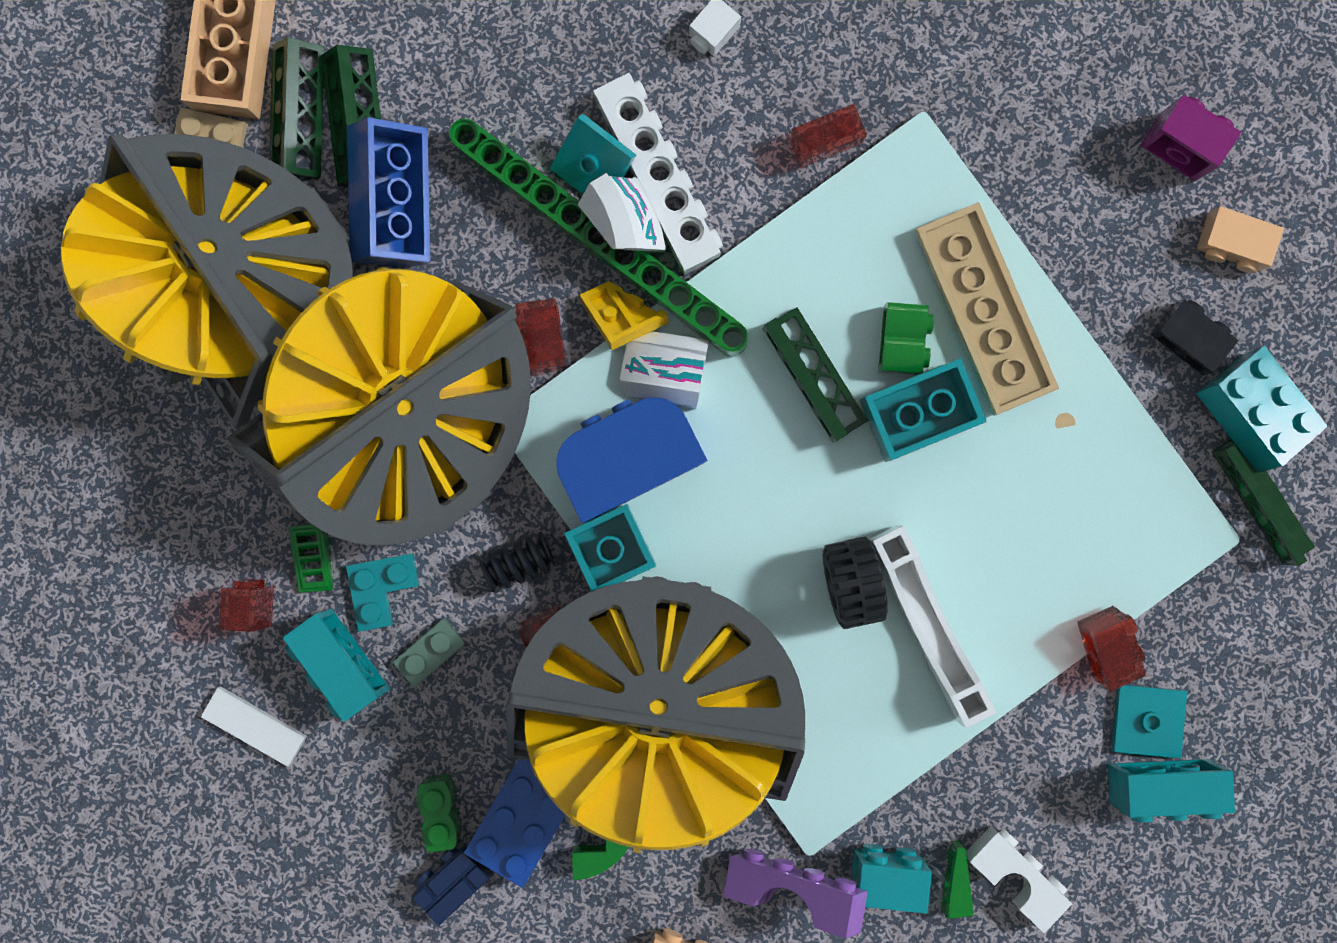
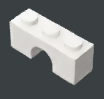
(1040, 898)

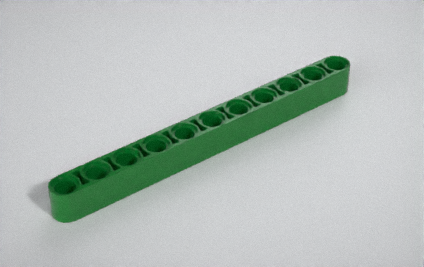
(581, 232)

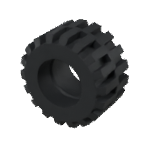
(855, 582)

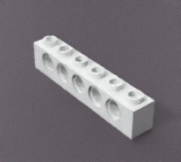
(612, 101)

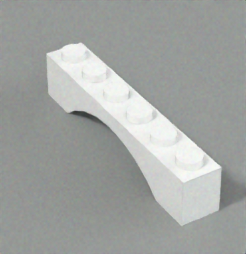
(939, 645)

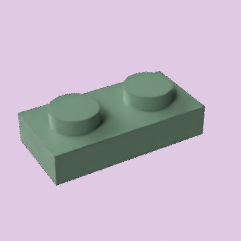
(429, 652)

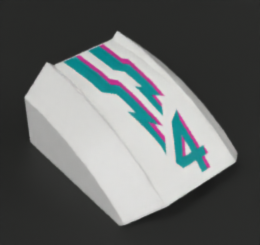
(623, 214)
(664, 368)

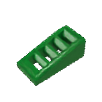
(322, 544)
(957, 890)

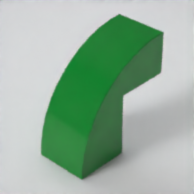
(595, 859)

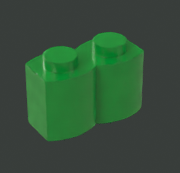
(905, 338)
(442, 821)

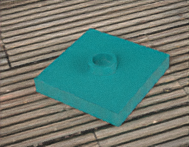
(590, 154)
(1149, 721)

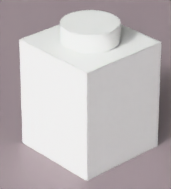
(713, 27)

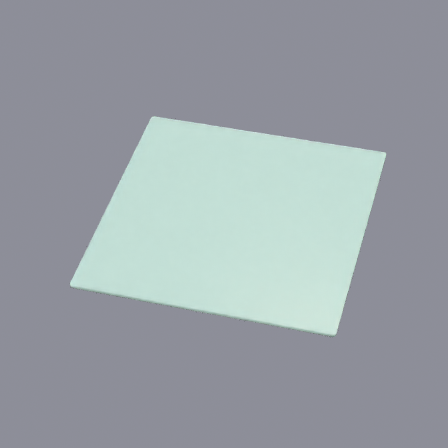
(1008, 518)

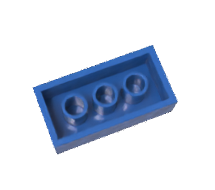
(388, 193)
(516, 827)

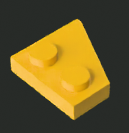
(620, 315)

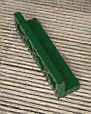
(341, 98)
(285, 106)
(804, 379)
(1265, 505)

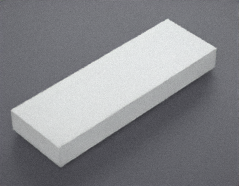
(254, 726)

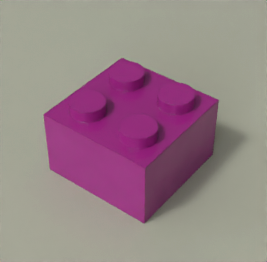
(1191, 137)

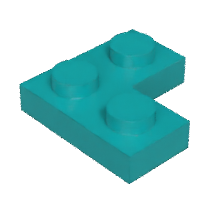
(370, 585)

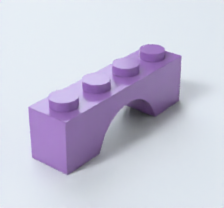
(833, 904)

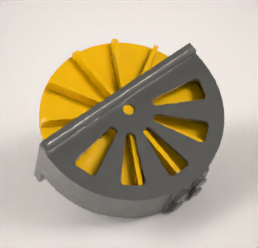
(200, 259)
(391, 406)
(657, 713)

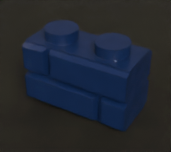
(450, 885)

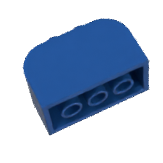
(626, 455)

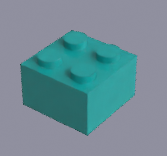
(610, 548)
(892, 879)

